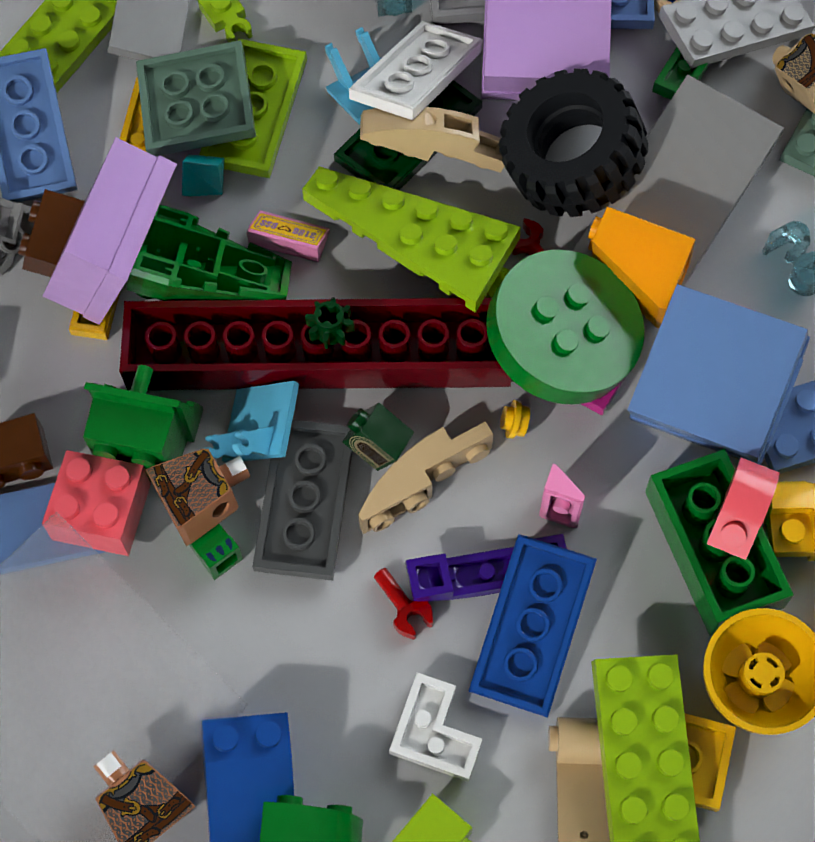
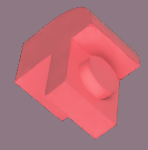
(743, 508)

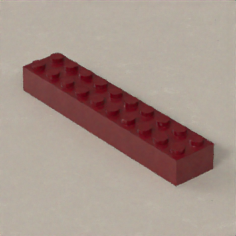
(269, 343)

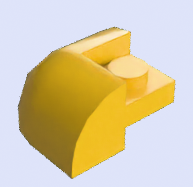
(792, 520)

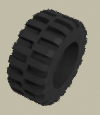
(551, 110)

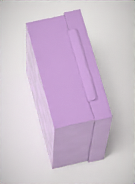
(540, 38)
(109, 230)

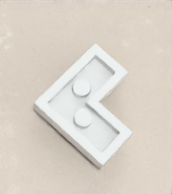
(424, 737)

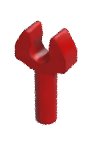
(532, 244)
(404, 606)

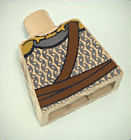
(797, 70)

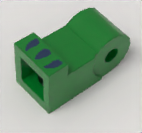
(217, 551)

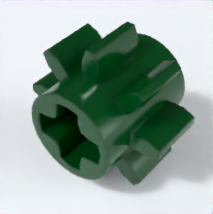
(330, 323)

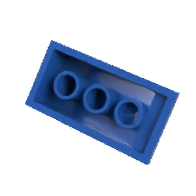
(244, 765)

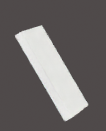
(416, 70)

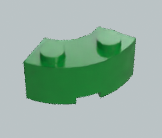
(293, 822)

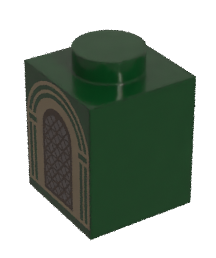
(377, 436)

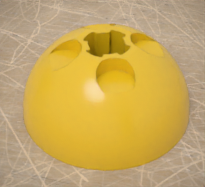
(784, 670)

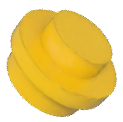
(515, 419)

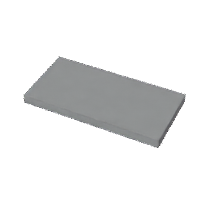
(696, 166)

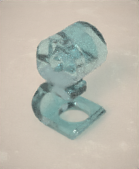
(803, 273)

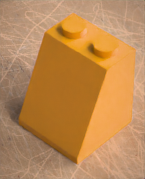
(642, 257)

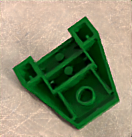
(194, 263)

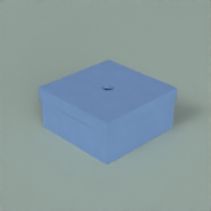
(719, 374)

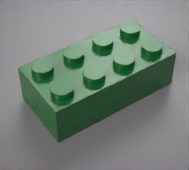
(720, 583)

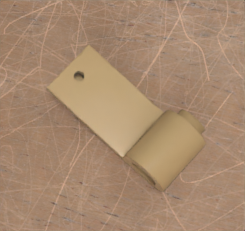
(579, 780)

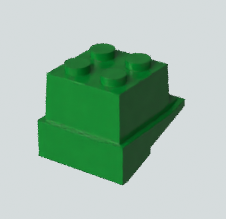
(139, 425)

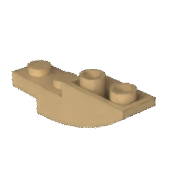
(433, 130)
(408, 480)

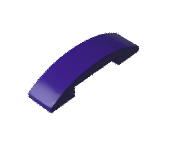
(463, 576)

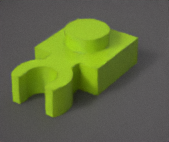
(227, 15)

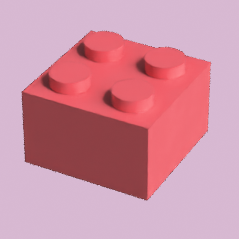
(100, 499)

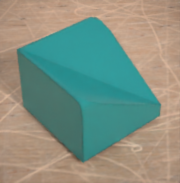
(202, 175)

